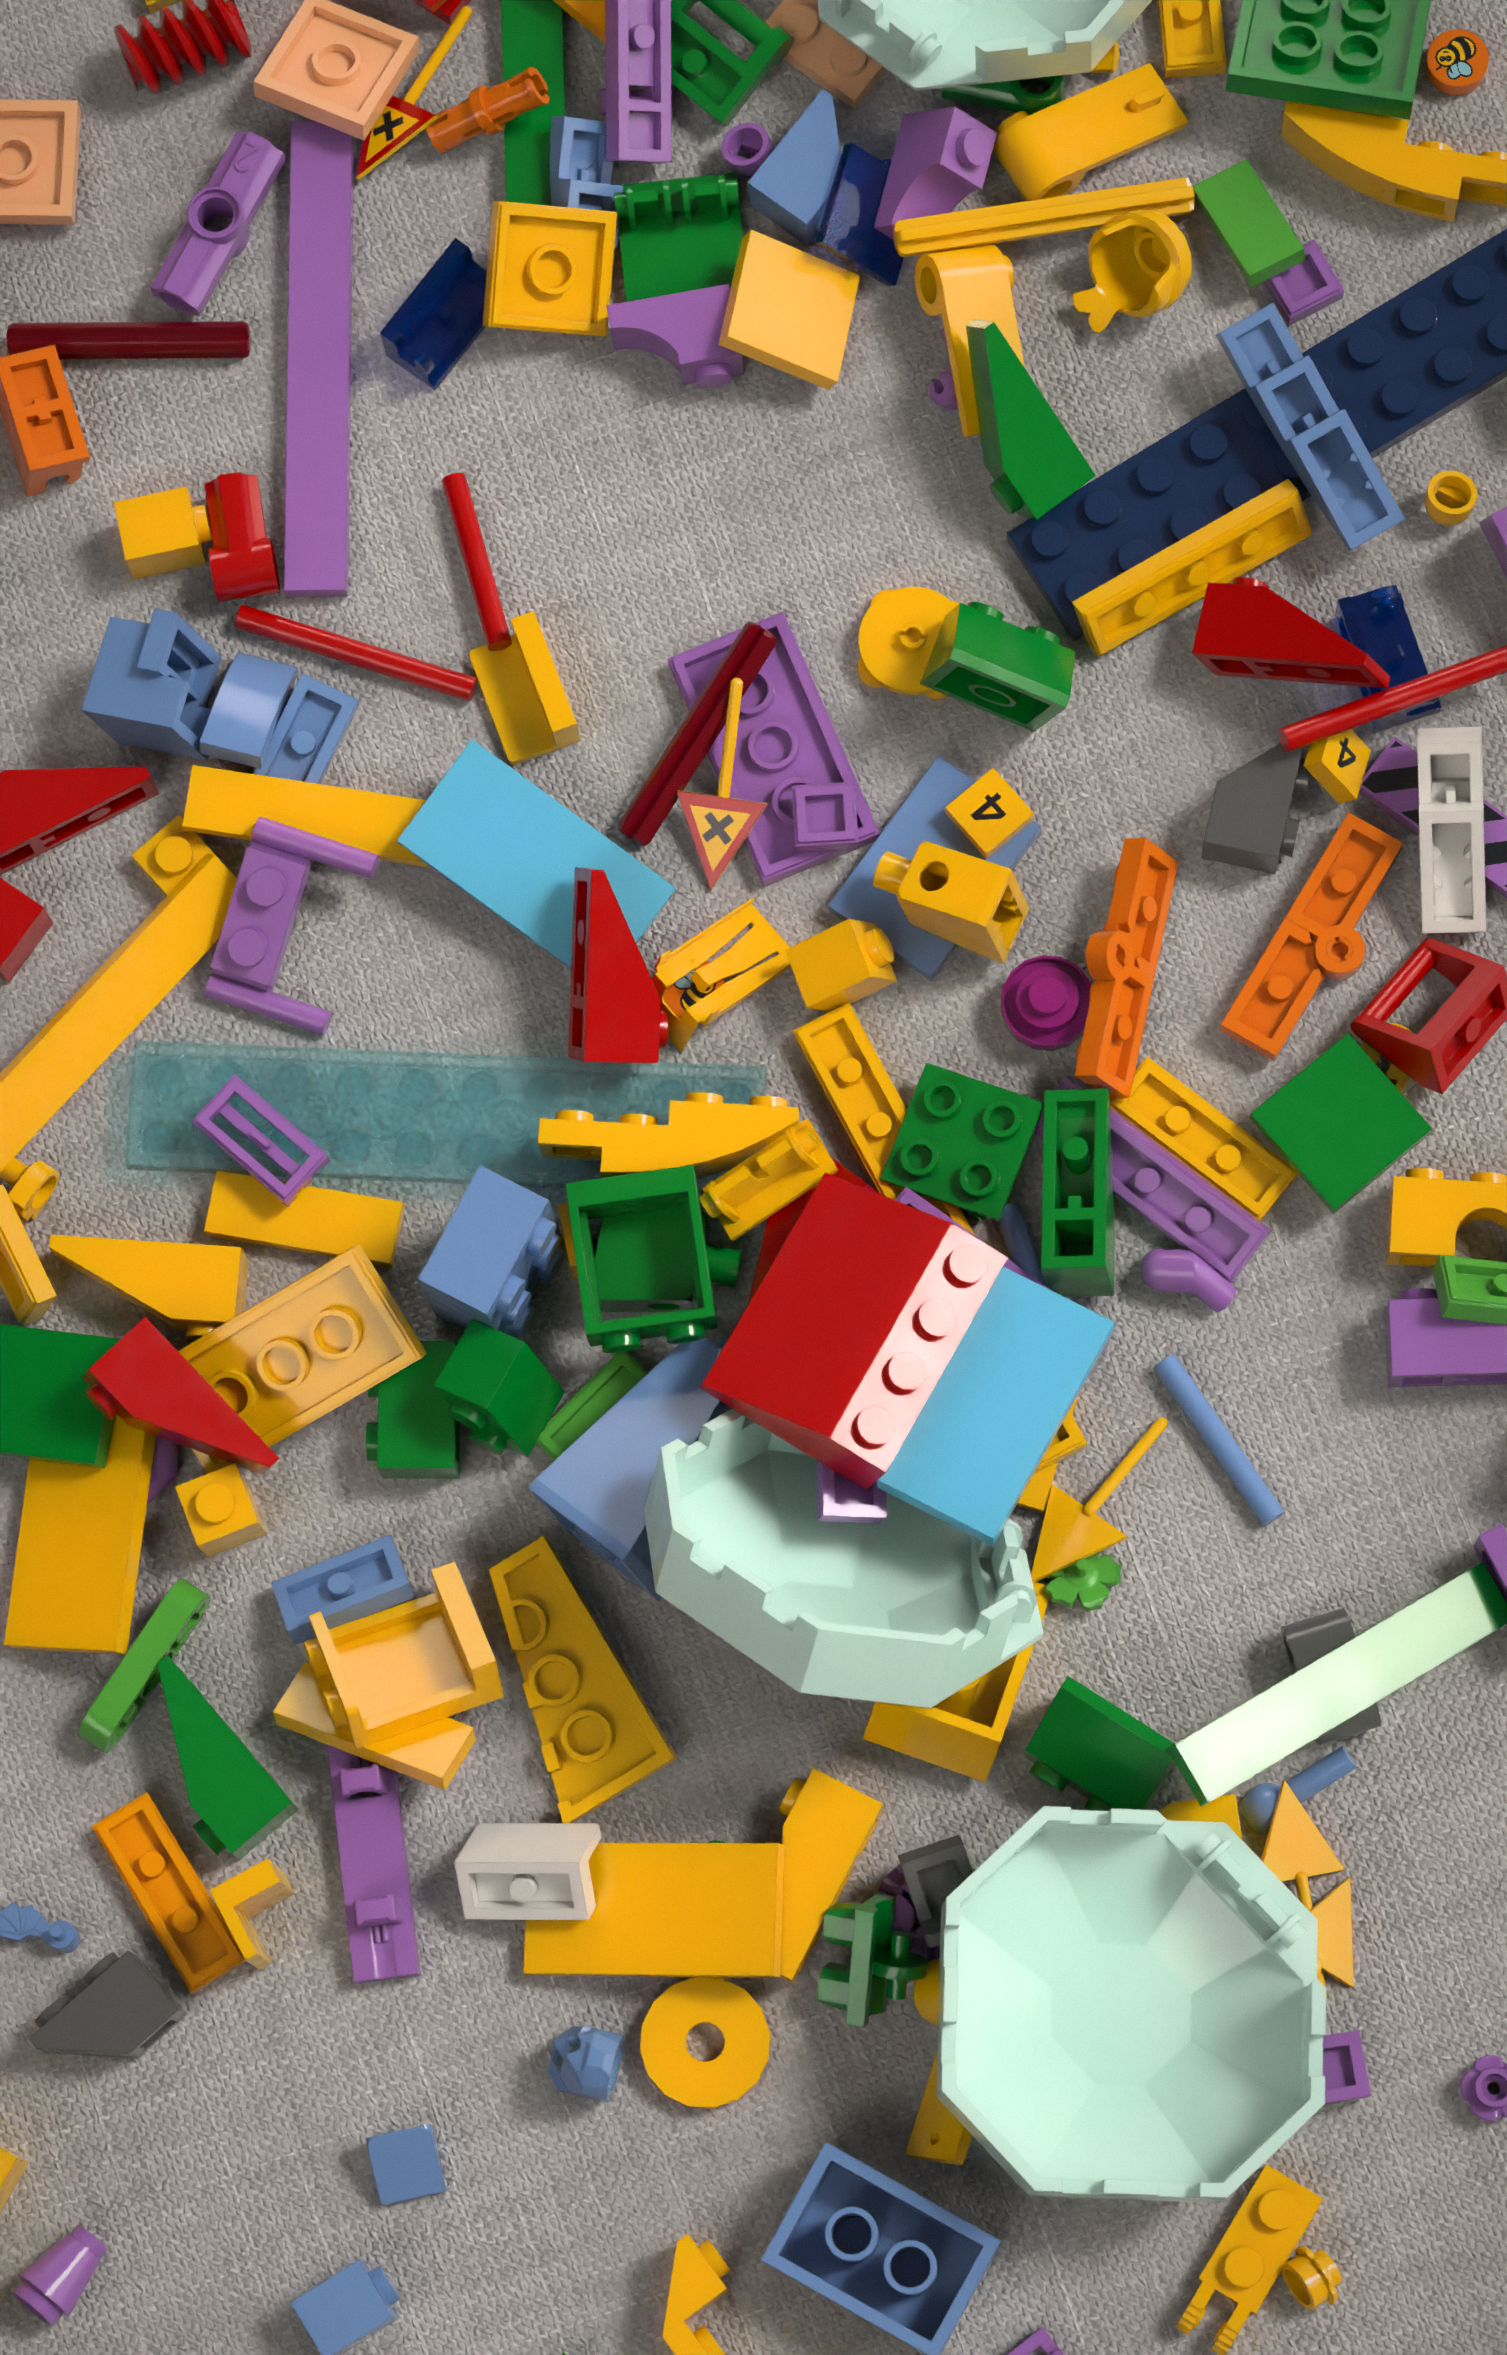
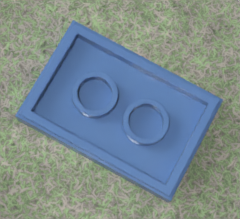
(919, 820)

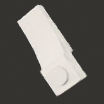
(1451, 829)

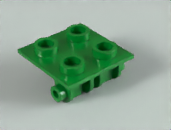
(678, 234)
(962, 1142)

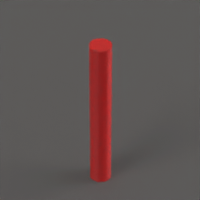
(476, 562)

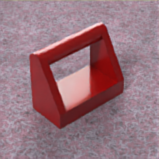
(1454, 1031)

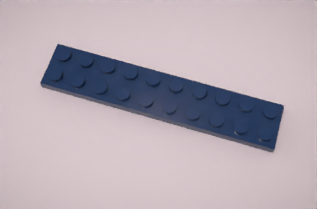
(1385, 369)

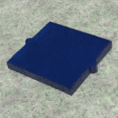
(851, 215)

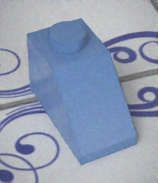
(800, 172)

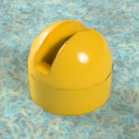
(1450, 498)

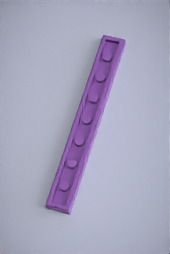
(319, 362)

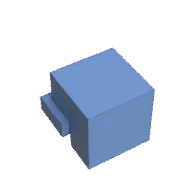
(153, 684)

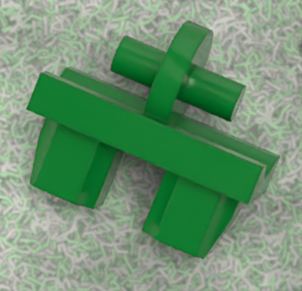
(878, 1959)

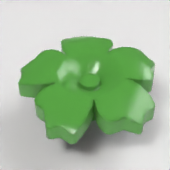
(1087, 1580)

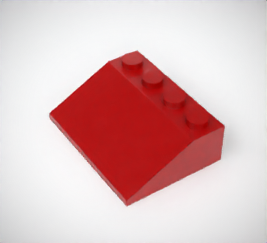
(853, 1327)

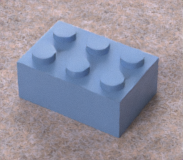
(493, 1256)
(881, 2251)

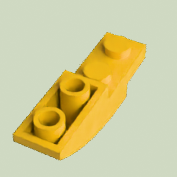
(1374, 160)
(698, 1133)

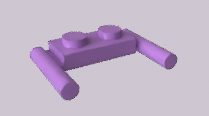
(264, 915)

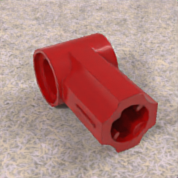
(242, 555)

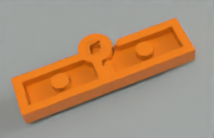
(1314, 938)
(1124, 967)

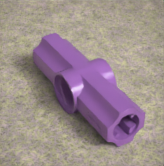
(203, 255)

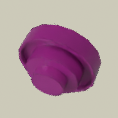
(1046, 1002)

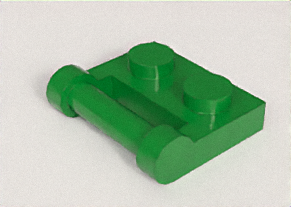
(709, 69)

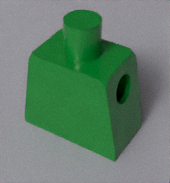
(648, 1264)

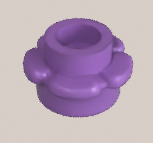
(1475, 2091)

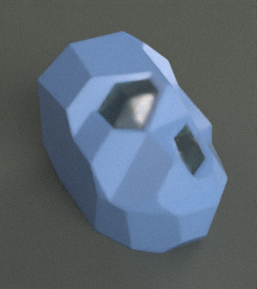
(586, 2062)

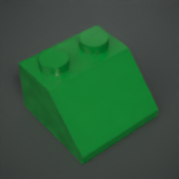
(1000, 666)
(1098, 1751)

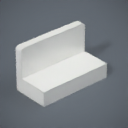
(528, 1871)

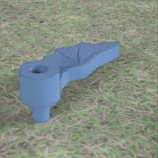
(27, 1922)

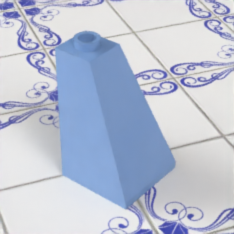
(606, 1474)

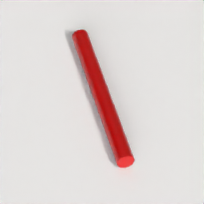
(356, 653)
(1393, 699)

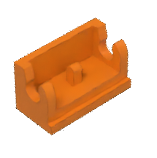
(40, 419)

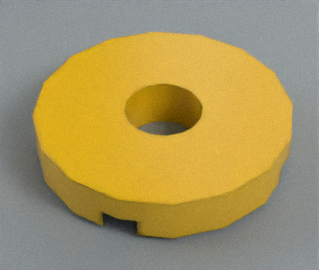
(677, 2014)

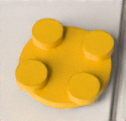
(899, 639)

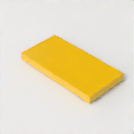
(306, 1349)
(81, 1550)
(670, 1914)

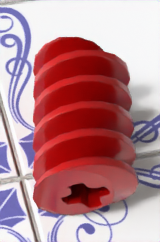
(182, 42)

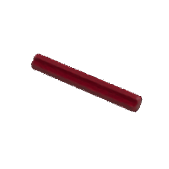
(133, 339)
(695, 735)

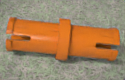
(488, 110)

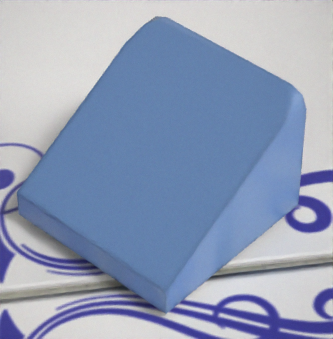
(406, 2164)

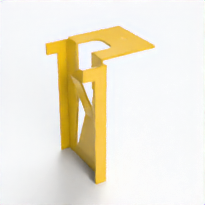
(749, 950)

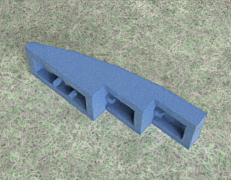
(1310, 427)

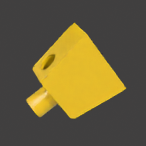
(956, 897)

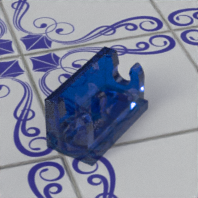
(439, 317)
(1382, 629)

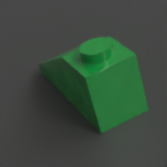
(1019, 432)
(1078, 1194)
(221, 1776)

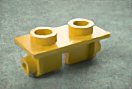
(768, 1180)

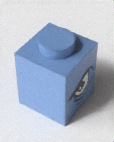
(348, 2308)

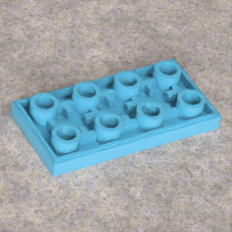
(520, 852)
(997, 1406)

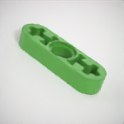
(138, 1670)

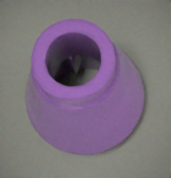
(60, 2276)

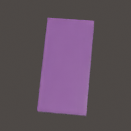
(779, 744)

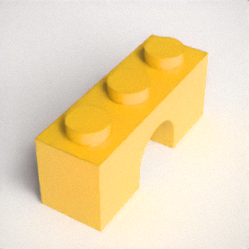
(1431, 1210)

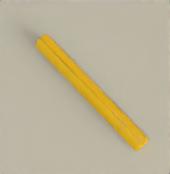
(1038, 217)

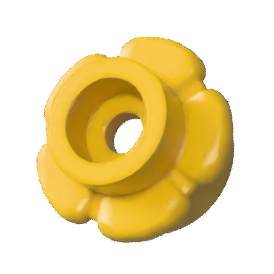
(1312, 2278)

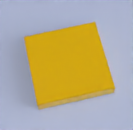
(549, 268)
(789, 309)

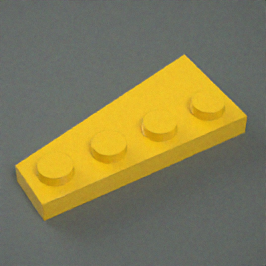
(584, 1703)

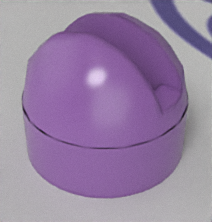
(753, 141)

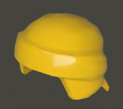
(1136, 268)

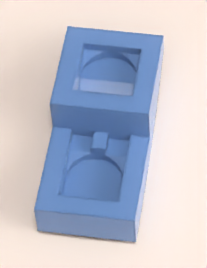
(579, 166)
(247, 710)

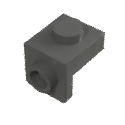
(931, 1877)

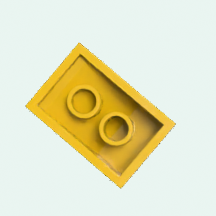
(965, 1727)

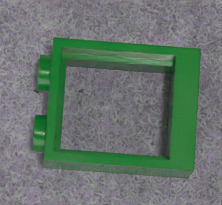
(629, 1195)

